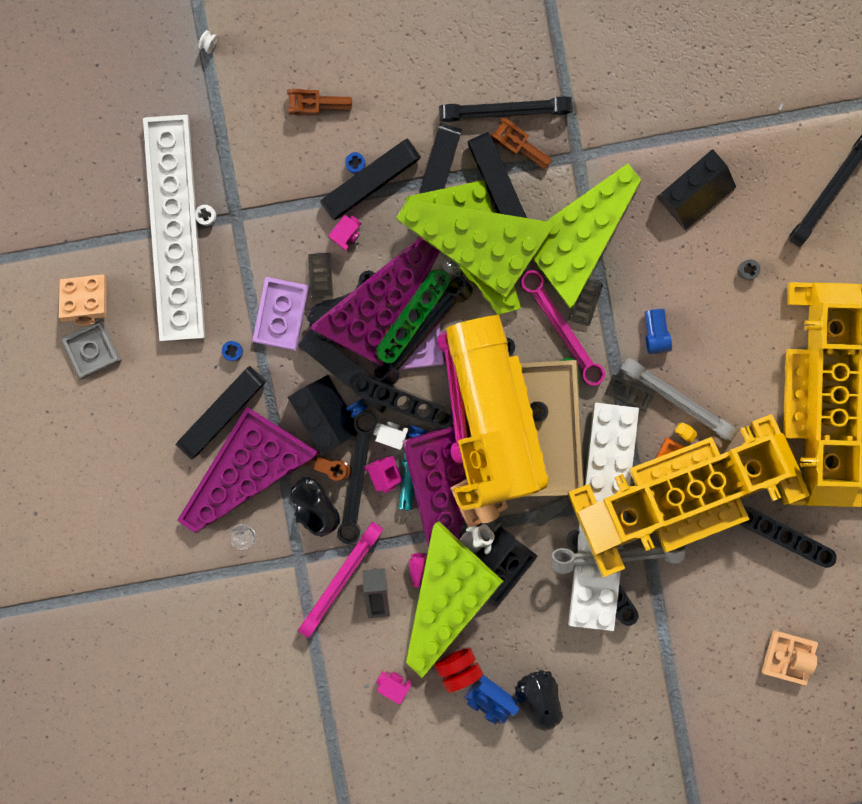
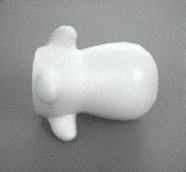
(478, 537)

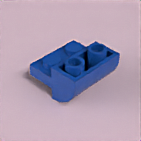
(491, 700)

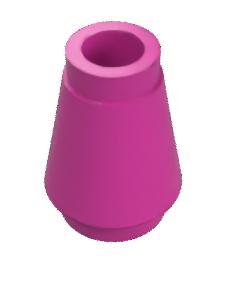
(417, 567)

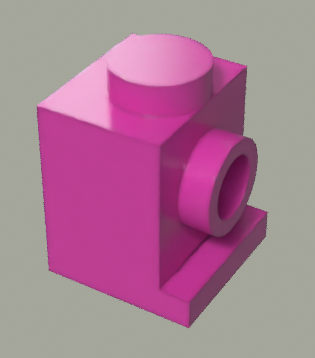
(346, 232)
(384, 474)
(393, 686)

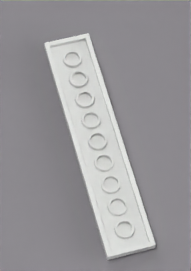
(174, 227)
(608, 456)

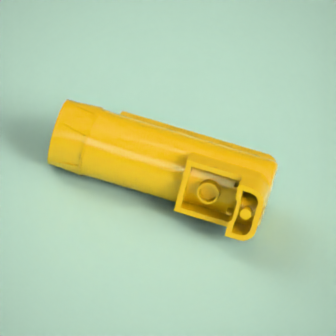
(504, 447)

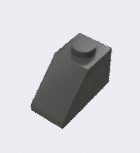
(376, 593)

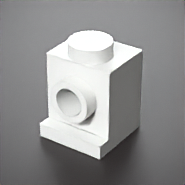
(390, 434)

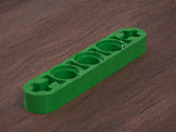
(403, 320)

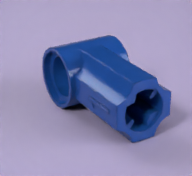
(657, 338)

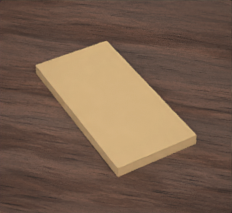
(560, 433)

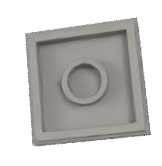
(91, 349)

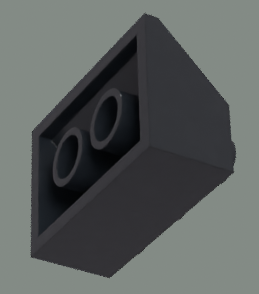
(698, 189)
(323, 414)
(508, 560)

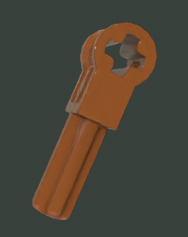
(310, 102)
(515, 140)
(328, 467)

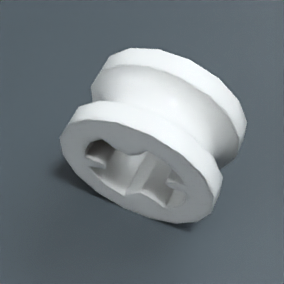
(207, 41)
(209, 209)

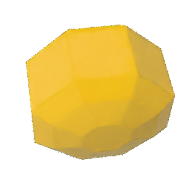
(686, 432)

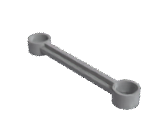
(717, 425)
(626, 555)

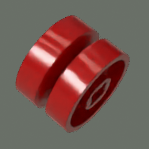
(459, 670)

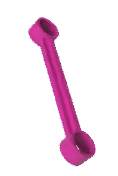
(562, 328)
(457, 404)
(340, 579)

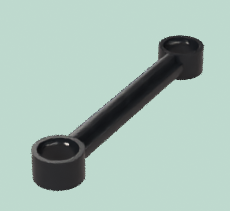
(456, 112)
(804, 228)
(426, 328)
(356, 478)

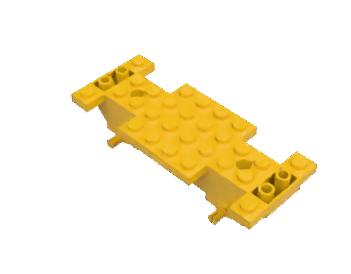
(826, 393)
(688, 494)

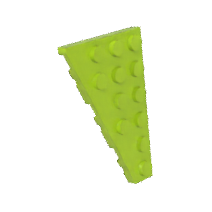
(475, 197)
(584, 232)
(482, 242)
(450, 596)

